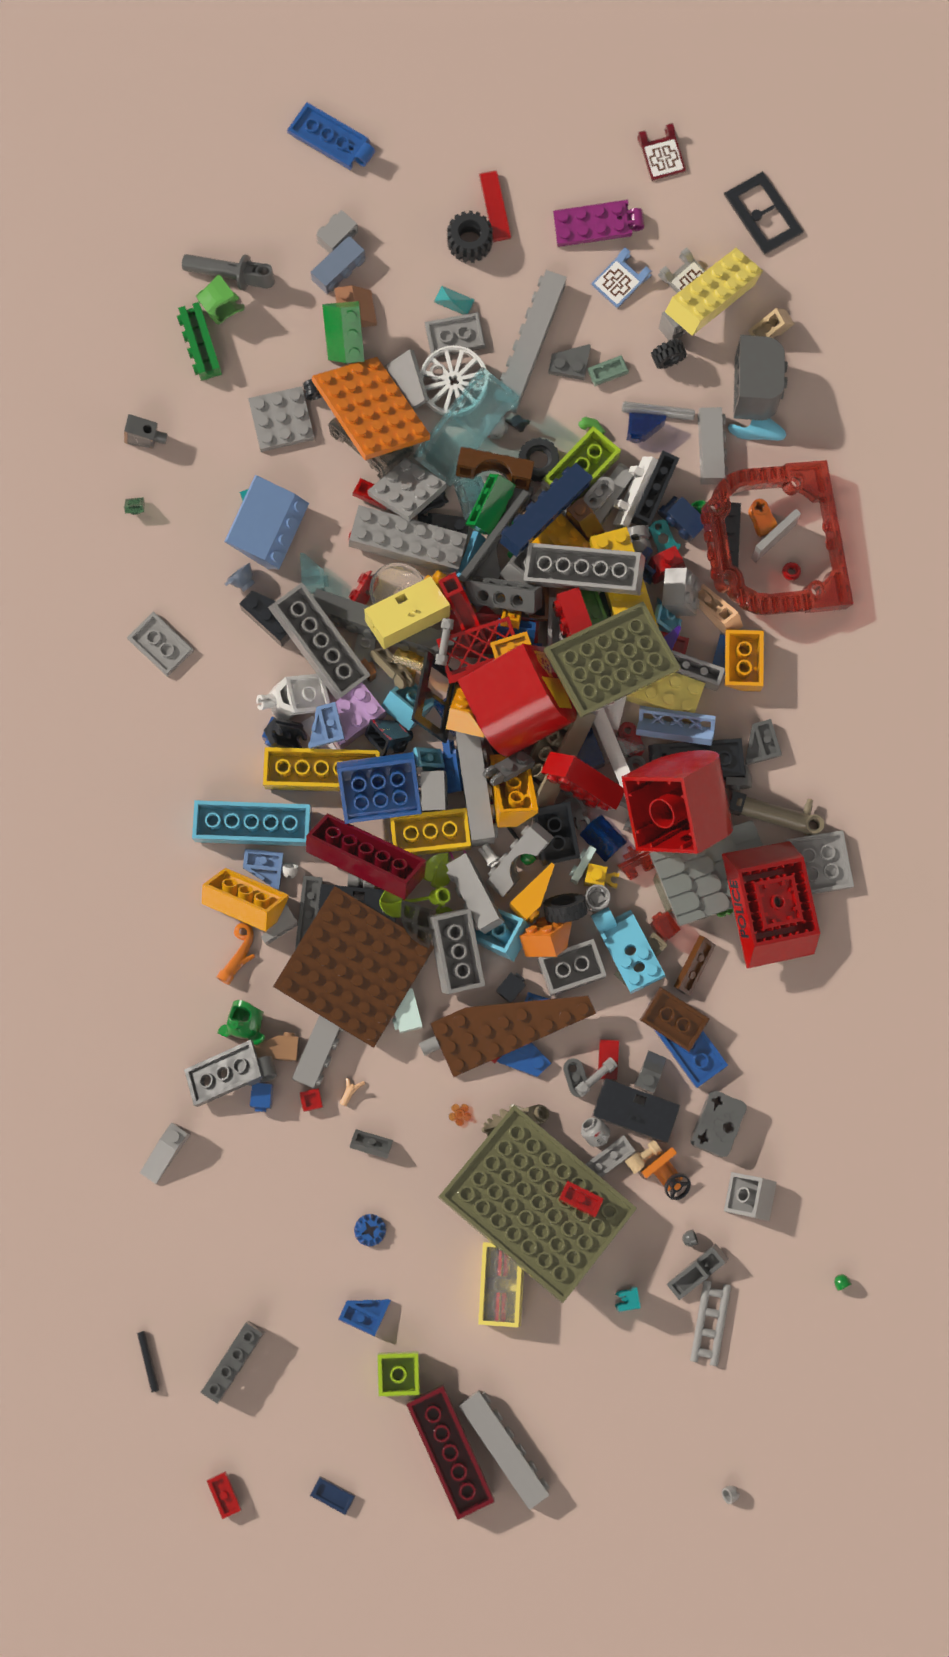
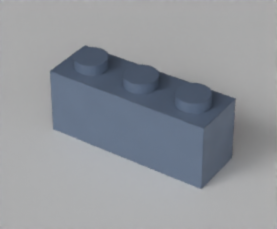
(338, 265)

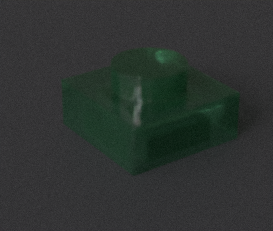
(134, 505)

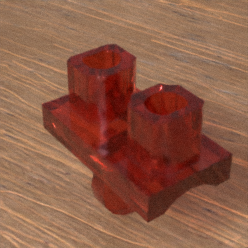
(635, 860)

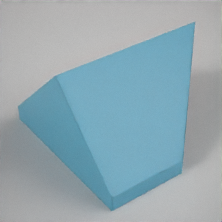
(665, 619)

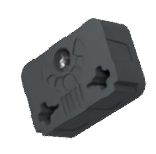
(712, 1122)

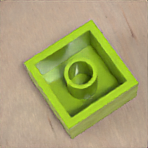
(398, 1373)

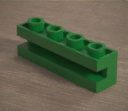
(200, 343)

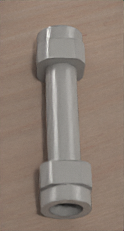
(447, 625)
(584, 1087)

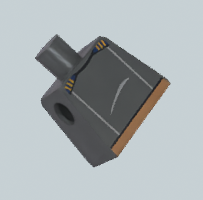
(143, 432)

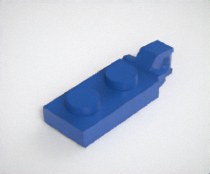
(452, 767)

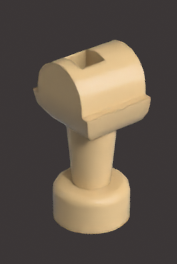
(637, 1160)

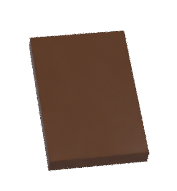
(674, 1019)

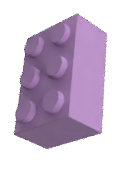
(355, 712)

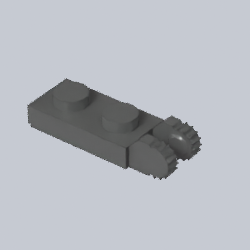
(509, 767)

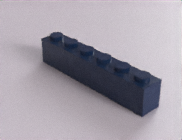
(545, 509)

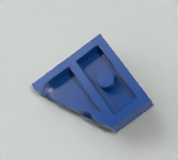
(364, 1314)

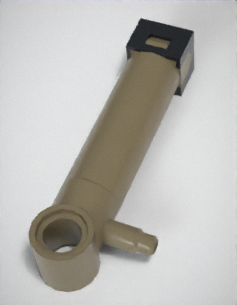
(775, 814)

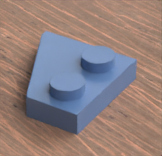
(326, 727)
(265, 866)

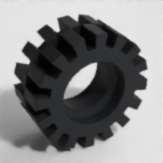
(668, 353)

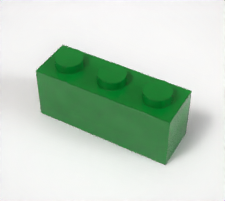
(491, 504)

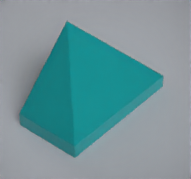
(454, 300)

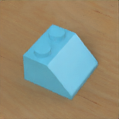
(401, 703)

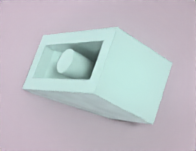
(407, 1014)

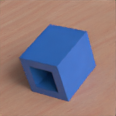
(261, 1097)

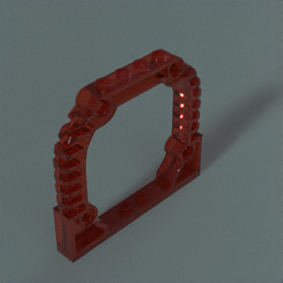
(814, 483)

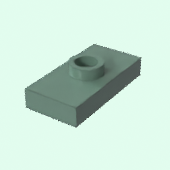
(608, 370)

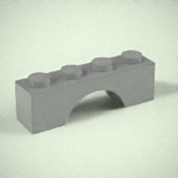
(532, 842)

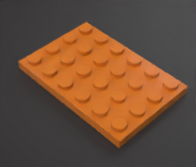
(371, 408)

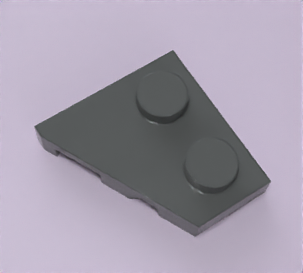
(571, 362)
(762, 743)

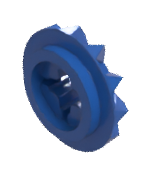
(372, 1220)

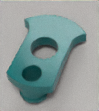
(664, 528)

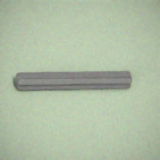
(670, 412)

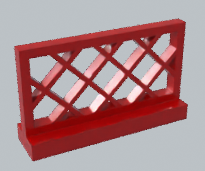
(455, 675)

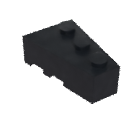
(257, 609)

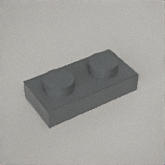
(371, 1144)

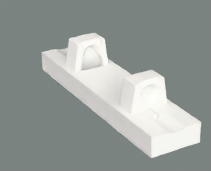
(636, 489)

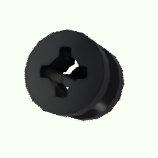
(311, 391)

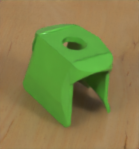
(219, 300)

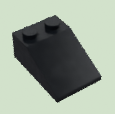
(559, 822)

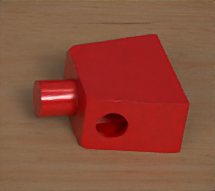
(666, 559)

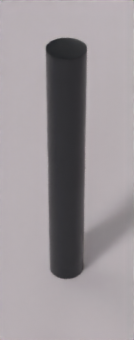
(148, 1361)

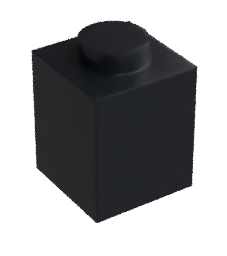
(511, 987)

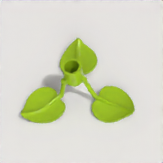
(435, 873)

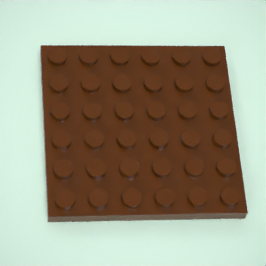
(353, 967)

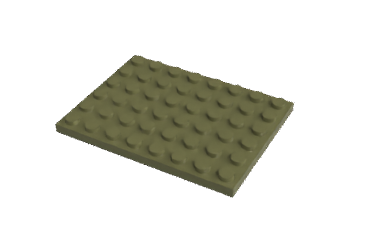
(512, 1200)

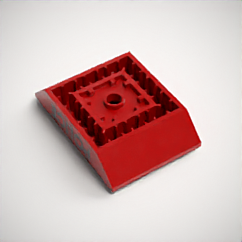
(769, 931)

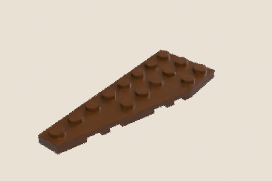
(490, 1031)

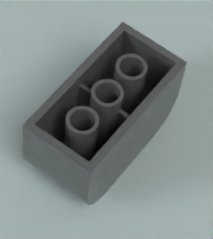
(758, 377)

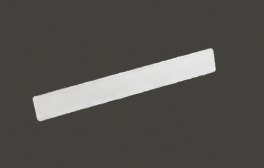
(611, 745)

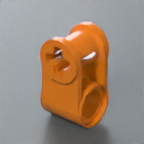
(763, 521)

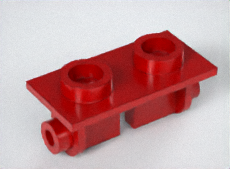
(358, 594)

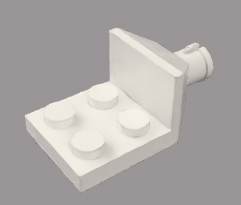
(295, 696)

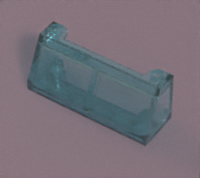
(466, 424)

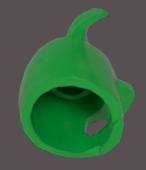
(243, 1022)

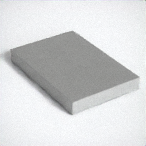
(455, 331)
(407, 376)
(775, 535)
(160, 644)

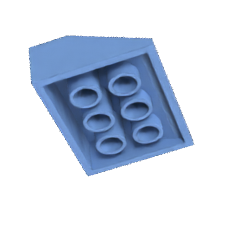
(266, 523)

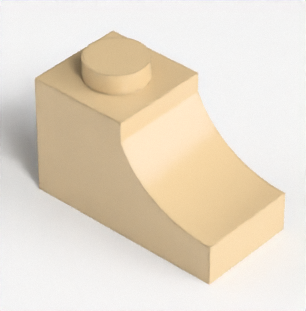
(773, 324)

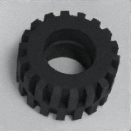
(469, 223)

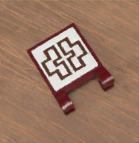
(662, 155)

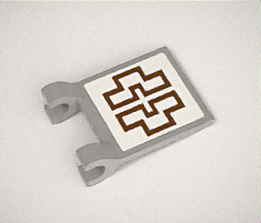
(685, 274)

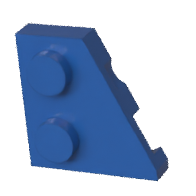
(526, 1059)

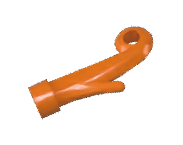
(239, 958)

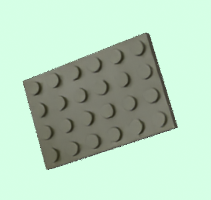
(611, 659)

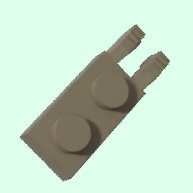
(399, 673)

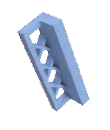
(676, 729)

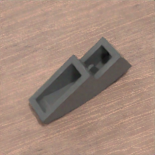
(697, 1271)

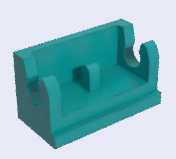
(631, 1300)

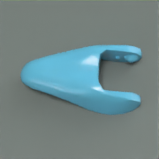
(759, 430)

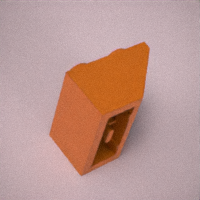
(545, 938)

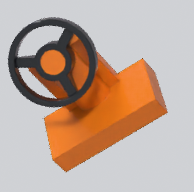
(668, 1175)

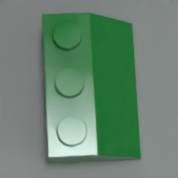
(343, 332)

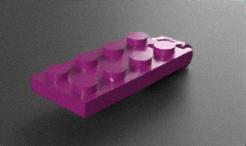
(596, 223)

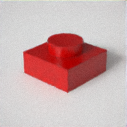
(311, 1100)

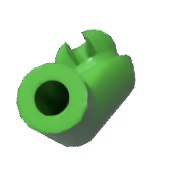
(590, 422)

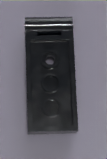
(729, 751)

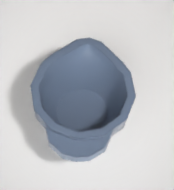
(241, 578)

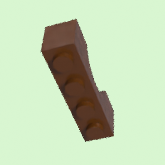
(473, 462)

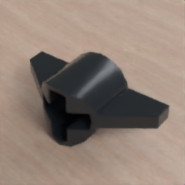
(518, 422)

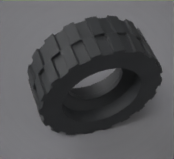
(544, 446)
(565, 908)

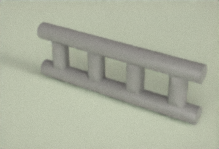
(701, 1331)

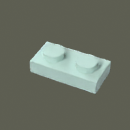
(577, 871)

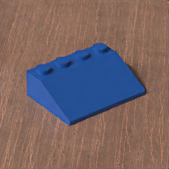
(379, 787)

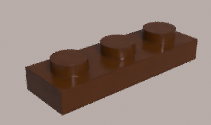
(694, 965)

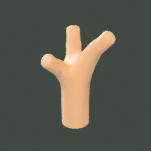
(350, 1090)

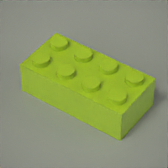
(593, 453)

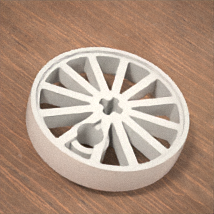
(444, 380)

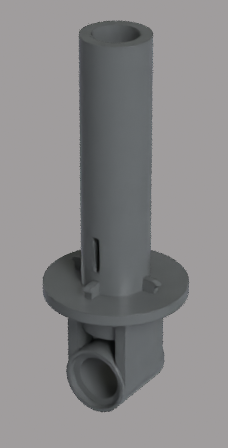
(244, 272)

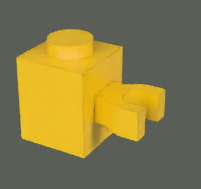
(597, 875)

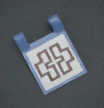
(620, 280)

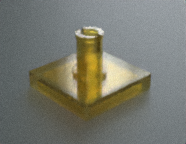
(409, 659)

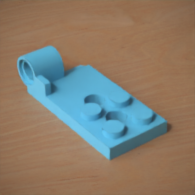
(620, 934)

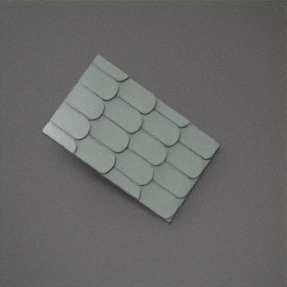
(697, 883)

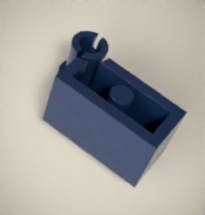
(682, 517)

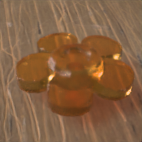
(460, 1114)

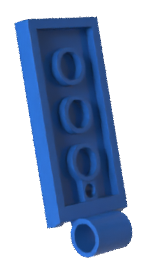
(331, 137)
(699, 1063)

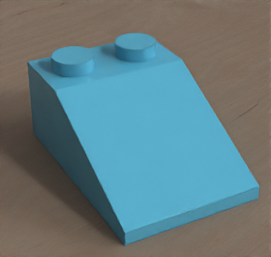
(505, 938)

